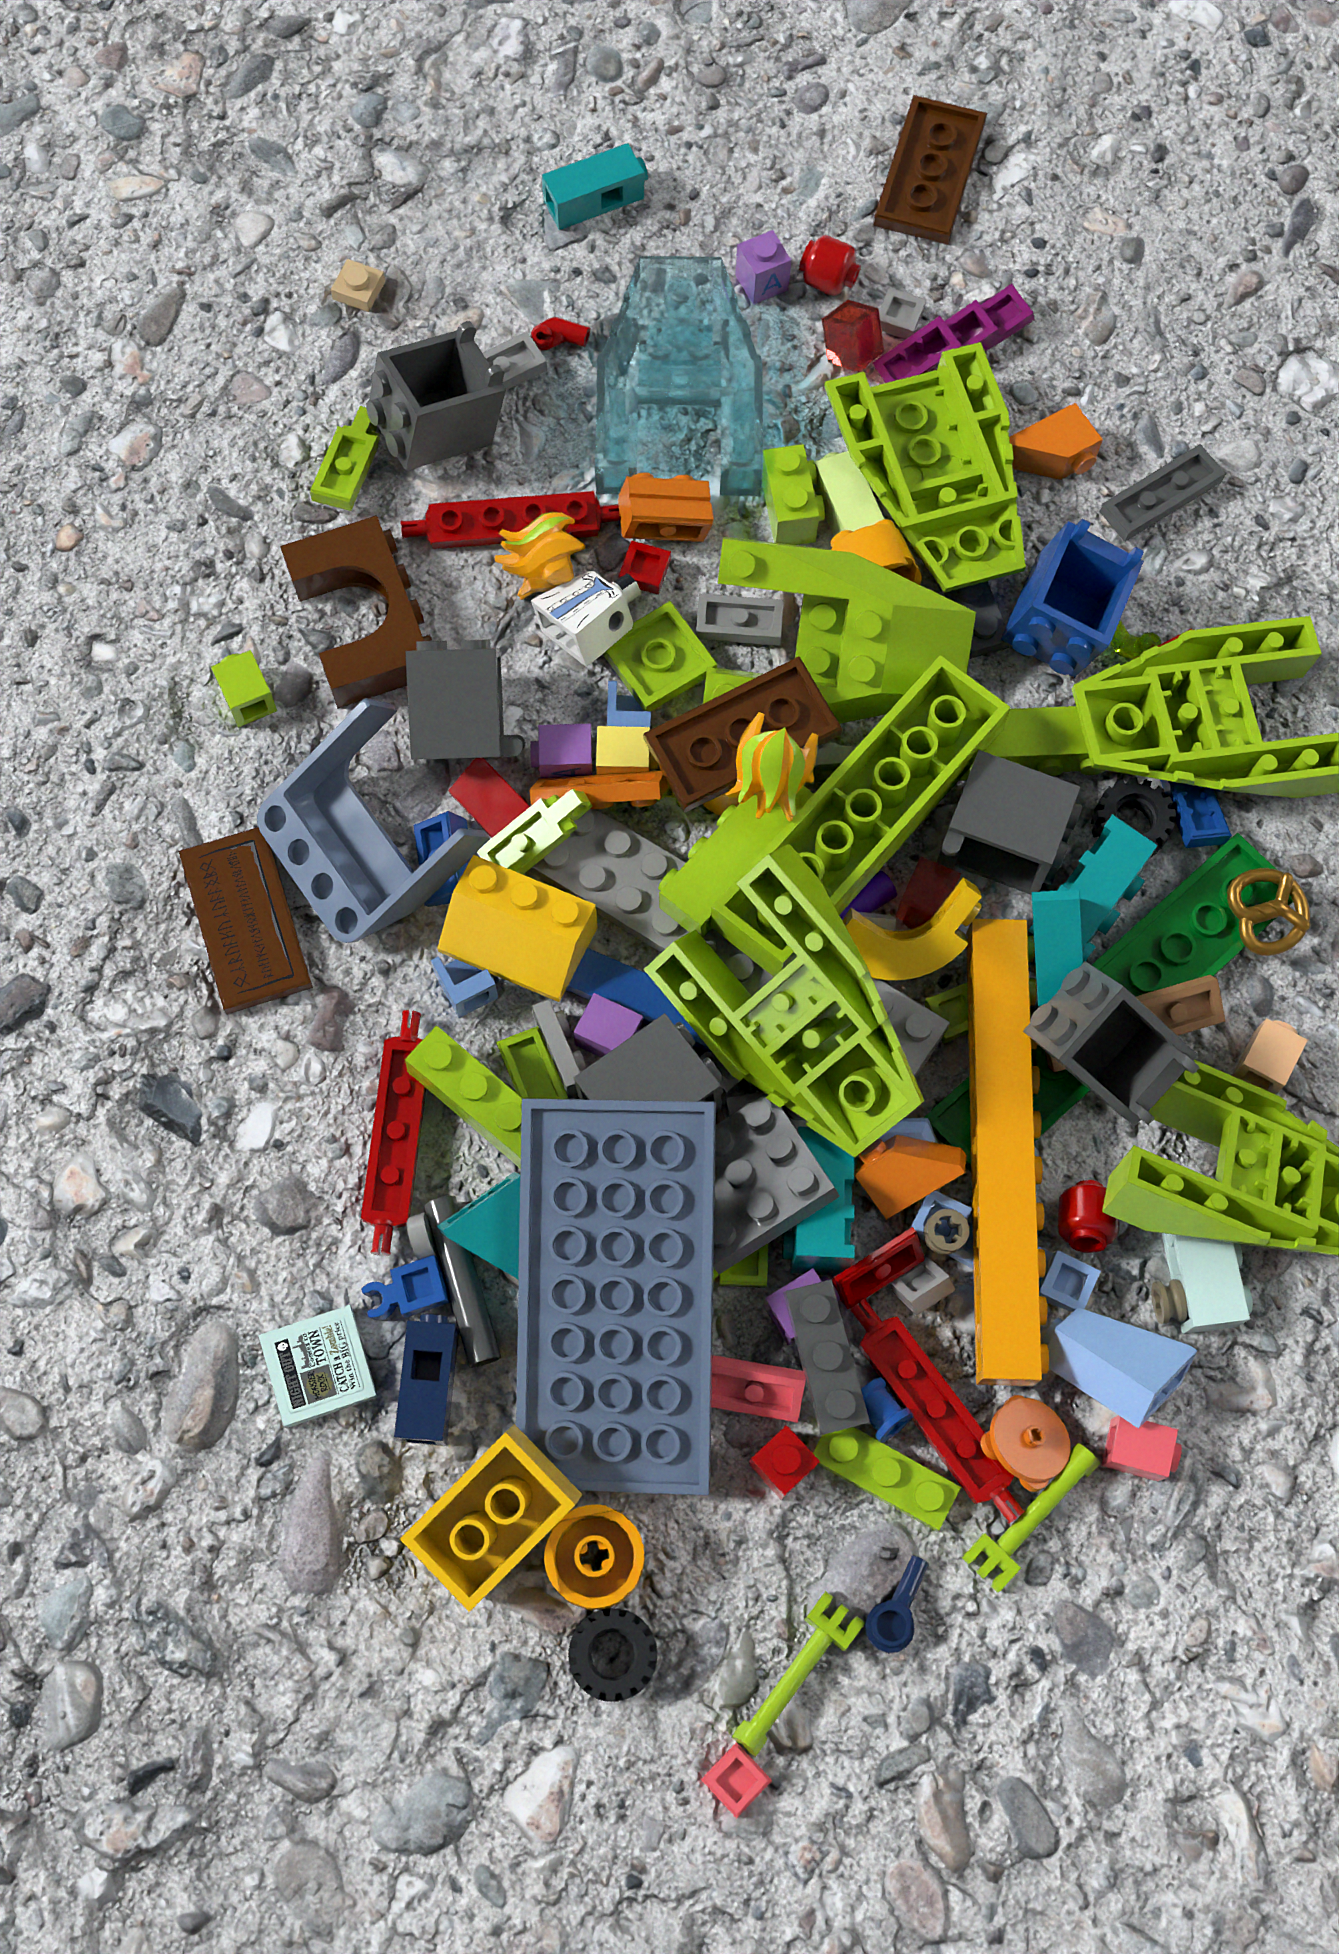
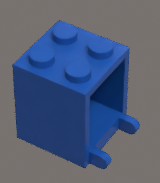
(1072, 599)

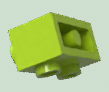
(790, 495)

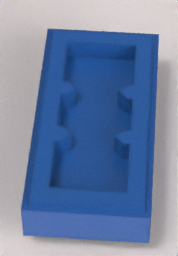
(1197, 814)

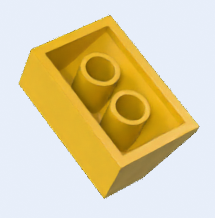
(517, 928)

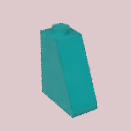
(1056, 939)
(490, 1225)

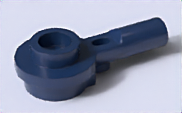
(891, 1623)

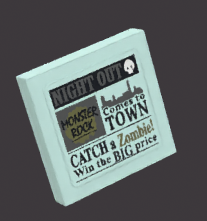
(317, 1366)

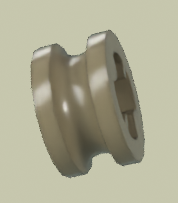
(954, 1220)
(1169, 1301)

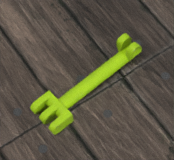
(1080, 1464)
(753, 1733)

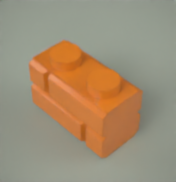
(665, 508)

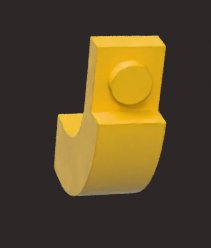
(921, 949)

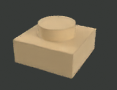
(358, 285)

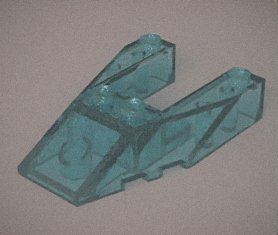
(680, 345)

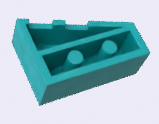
(1106, 877)
(825, 1237)

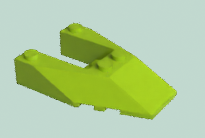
(859, 624)
(1189, 715)
(815, 1029)
(1271, 1179)

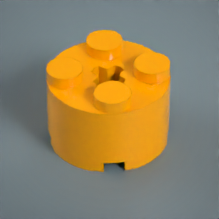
(881, 545)
(570, 1542)

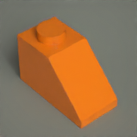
(1057, 445)
(906, 1171)

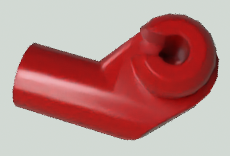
(557, 331)

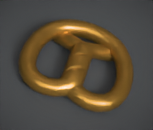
(1269, 910)

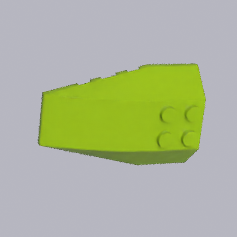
(939, 463)

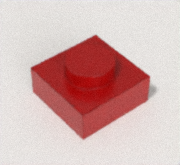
(646, 565)

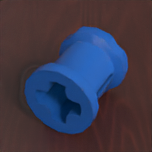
(883, 1410)

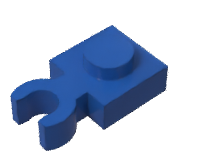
(414, 1289)

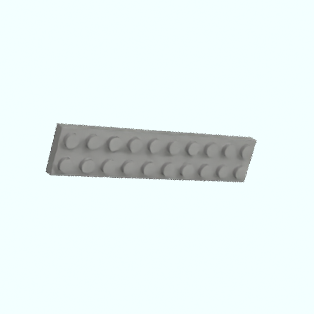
(622, 877)

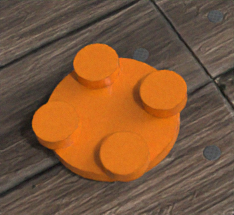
(1028, 1441)

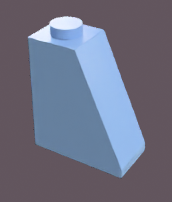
(1117, 1362)

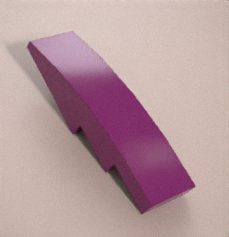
(975, 323)

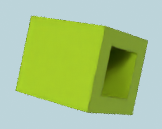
(244, 688)

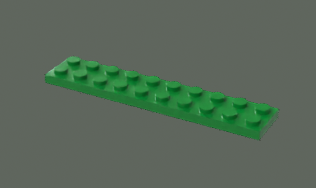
(1176, 942)

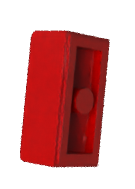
(487, 797)
(879, 1268)

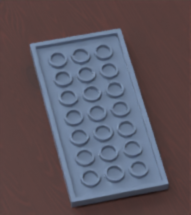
(618, 1291)

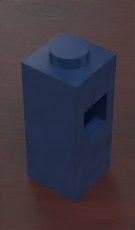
(427, 1381)

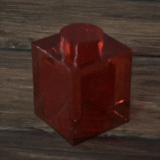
(853, 335)
(926, 892)

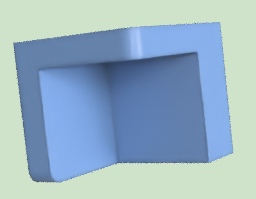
(625, 710)
(465, 985)

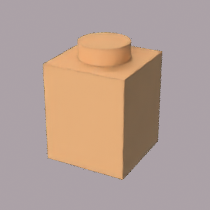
(1270, 1055)

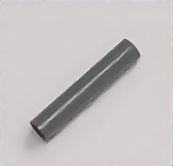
(463, 1288)

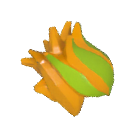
(540, 553)
(772, 768)

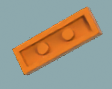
(605, 789)

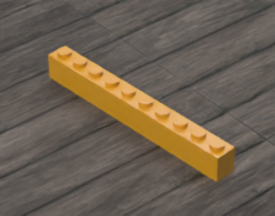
(1003, 1156)

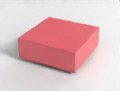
(736, 1779)

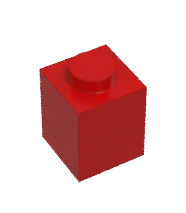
(783, 1462)

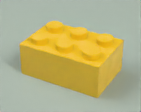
(491, 1517)

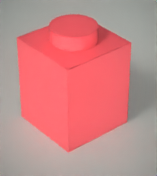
(1142, 1452)

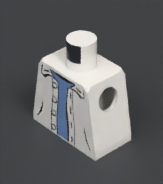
(587, 614)

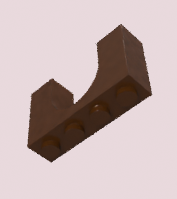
(362, 558)

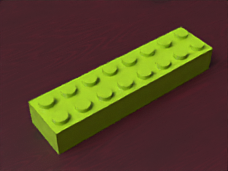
(873, 800)

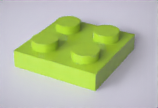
(659, 657)

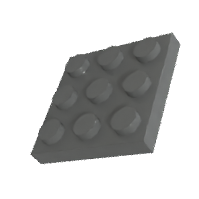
(762, 1181)

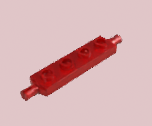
(481, 520)
(394, 1139)
(935, 1409)

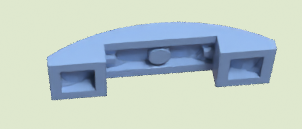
(1066, 1279)

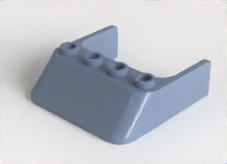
(340, 848)

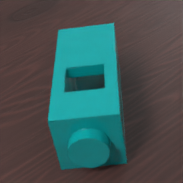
(594, 186)

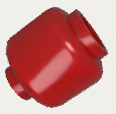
(829, 265)
(1082, 1219)

